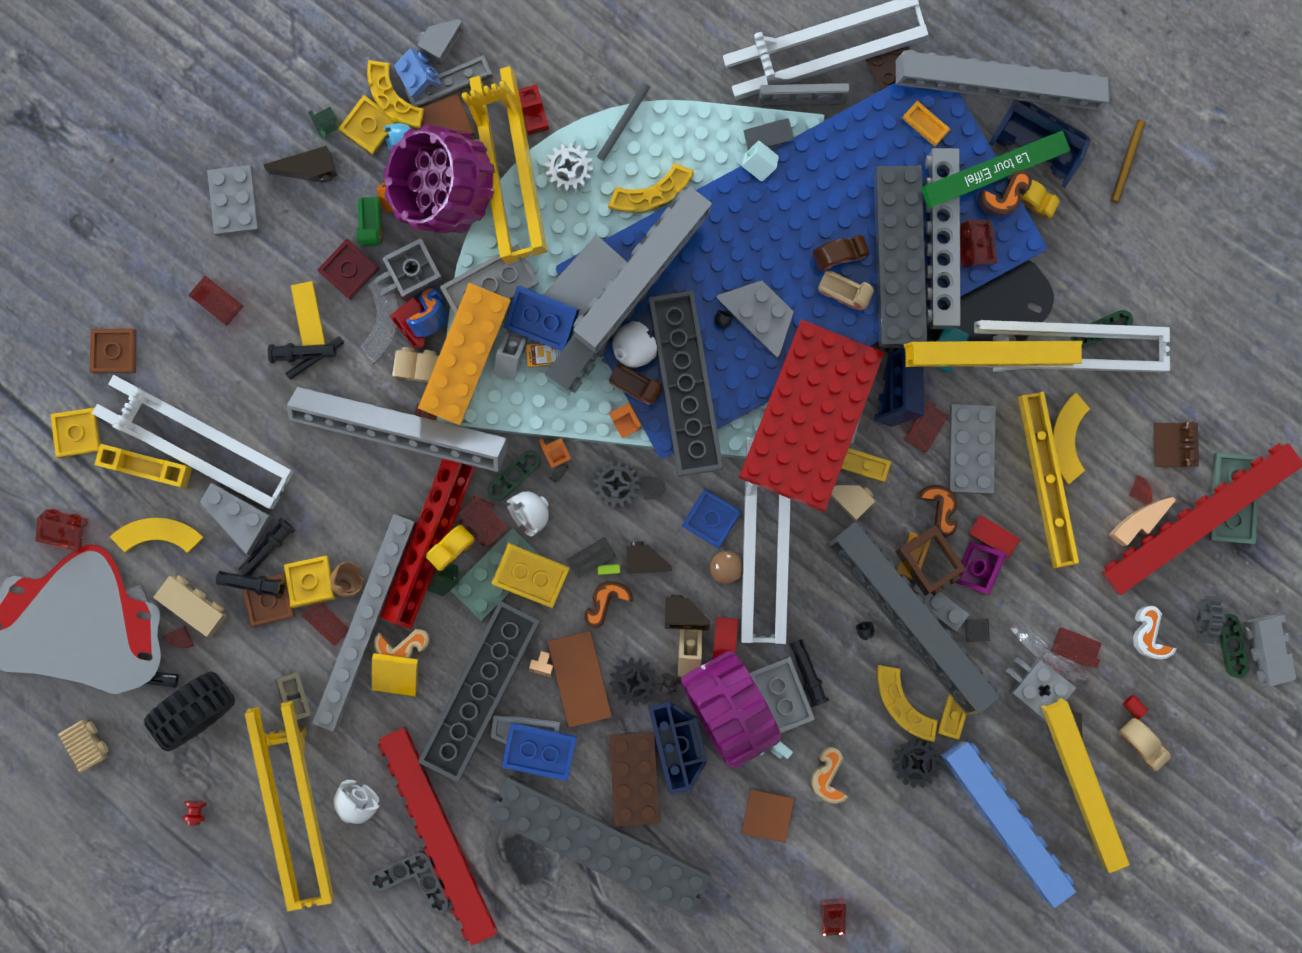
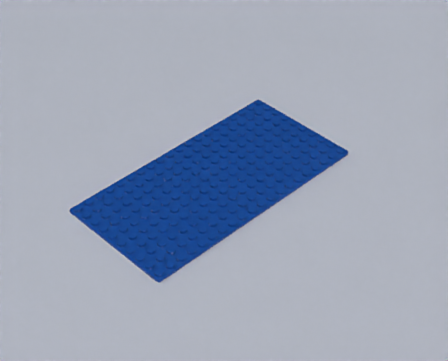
(774, 225)

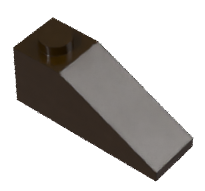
(310, 165)

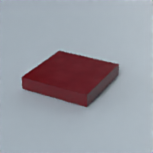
(348, 269)

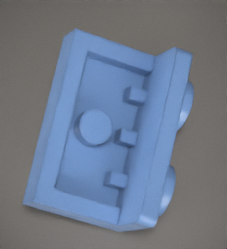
(416, 72)

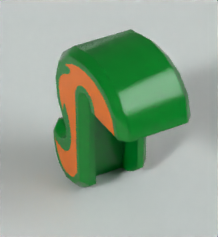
(370, 221)

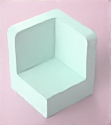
(760, 161)

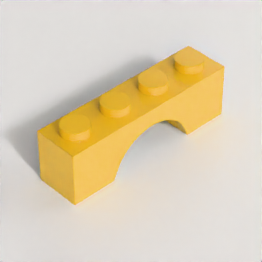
(143, 466)

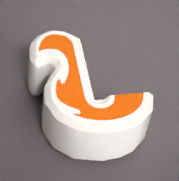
(1146, 634)

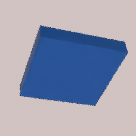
(711, 518)

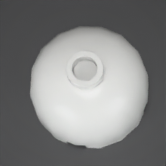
(633, 345)
(529, 511)
(355, 803)

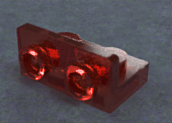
(977, 243)
(482, 521)
(60, 529)

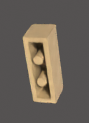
(191, 605)

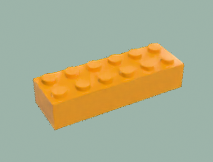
(464, 354)

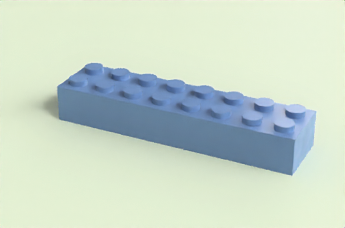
(1007, 823)

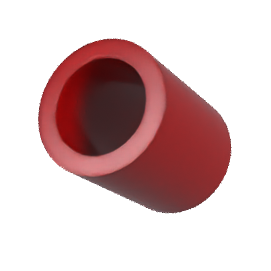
(1135, 707)

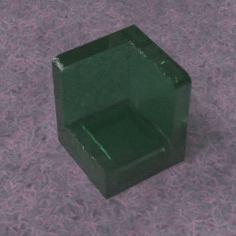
(325, 121)
(444, 580)

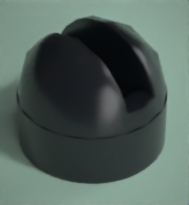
(723, 319)
(865, 630)

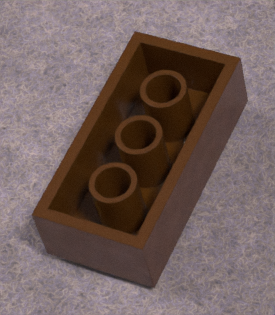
(634, 778)

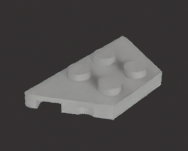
(760, 313)

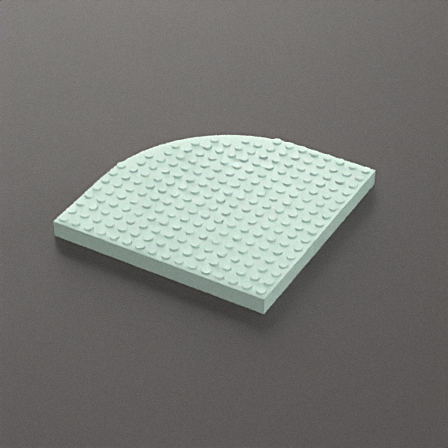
(660, 133)

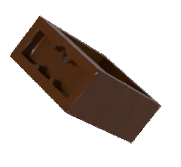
(904, 555)

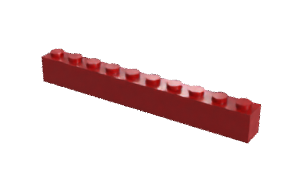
(1202, 518)
(438, 836)

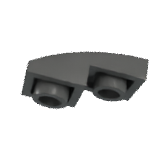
(770, 133)

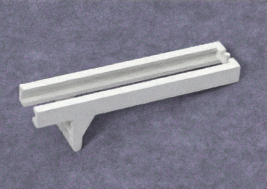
(768, 45)
(1005, 329)
(124, 423)
(748, 576)

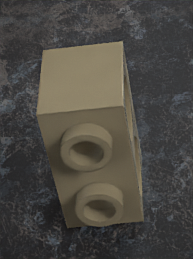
(291, 689)

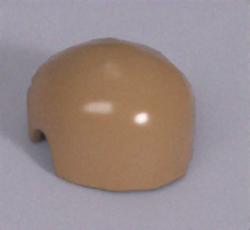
(726, 567)
(346, 580)

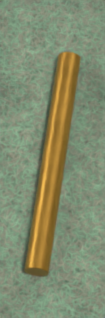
(1127, 161)

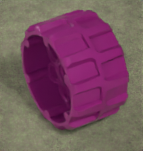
(439, 179)
(731, 709)

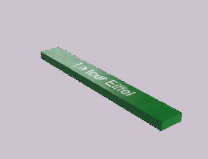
(995, 169)

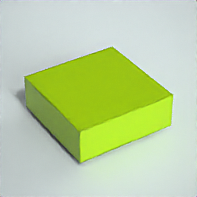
(609, 569)

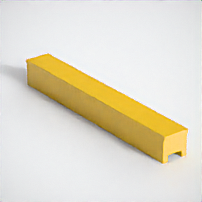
(993, 353)
(1048, 480)
(1085, 785)

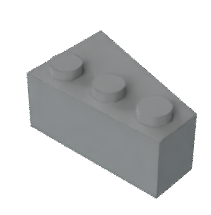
(237, 517)
(1269, 649)

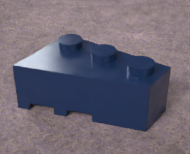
(902, 391)

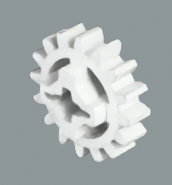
(561, 171)

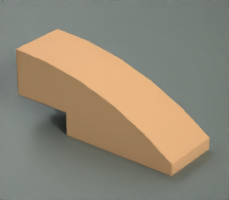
(1140, 521)

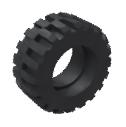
(189, 711)

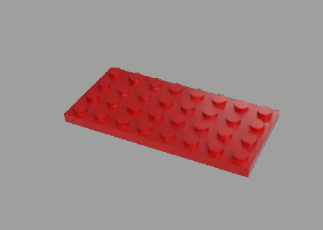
(811, 415)

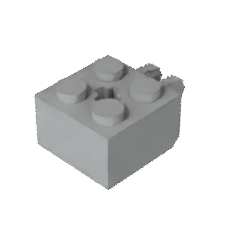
(399, 265)
(1038, 675)

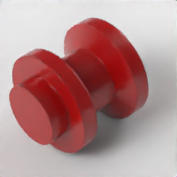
(194, 815)

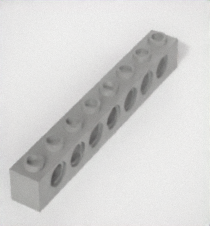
(943, 319)

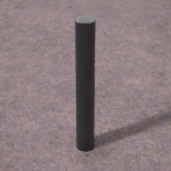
(309, 362)

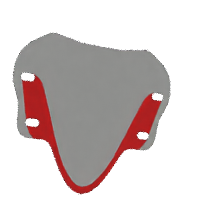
(79, 625)

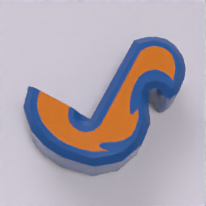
(433, 317)

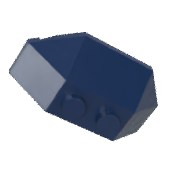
(678, 745)

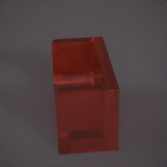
(215, 300)

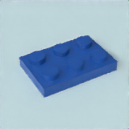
(541, 318)
(539, 751)

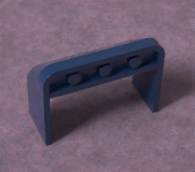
(1028, 123)

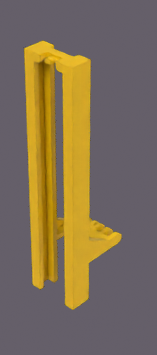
(477, 105)
(296, 739)

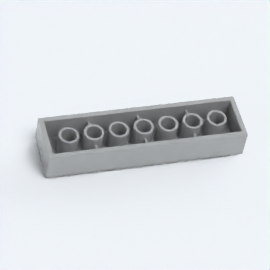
(642, 270)

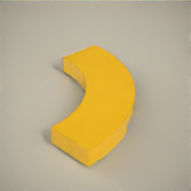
(387, 99)
(653, 197)
(1064, 437)
(157, 529)
(899, 708)

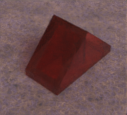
(833, 916)

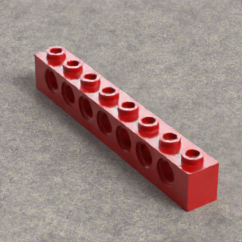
(432, 526)

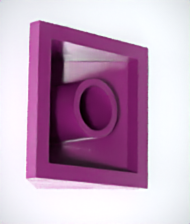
(981, 568)

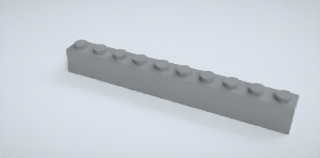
(1001, 80)
(397, 429)
(364, 624)

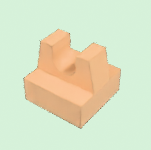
(541, 666)

